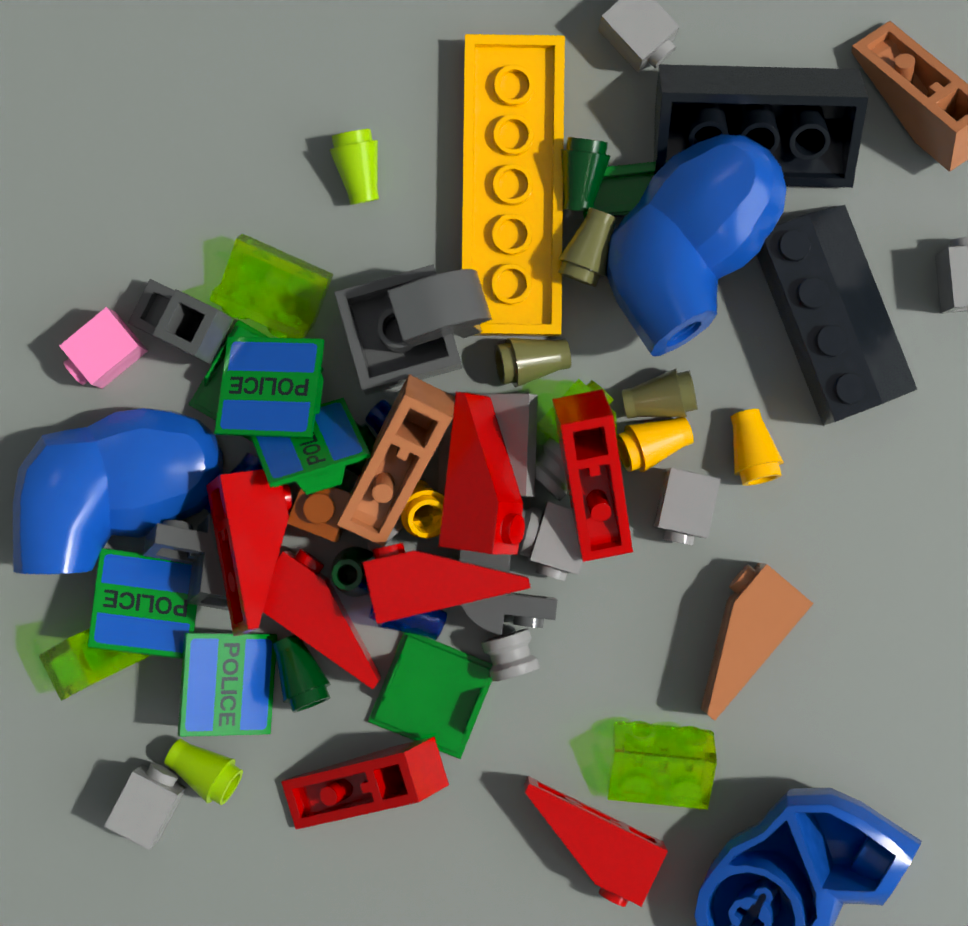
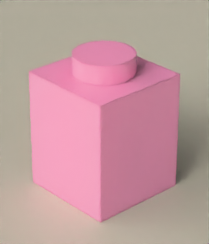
(101, 349)

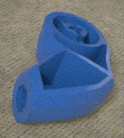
(691, 227)
(108, 482)
(805, 863)

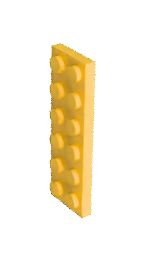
(514, 179)

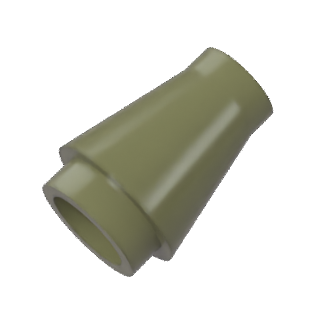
(588, 249)
(530, 359)
(661, 396)

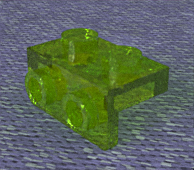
(271, 288)
(662, 765)

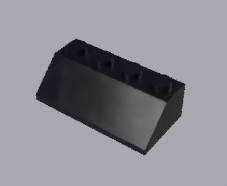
(800, 114)
(834, 314)

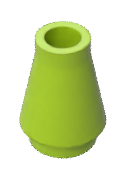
(357, 164)
(206, 772)

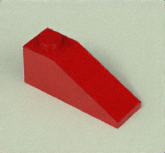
(593, 474)
(480, 490)
(249, 534)
(423, 582)
(312, 610)
(366, 784)
(607, 849)

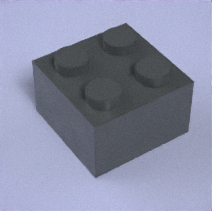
(376, 340)

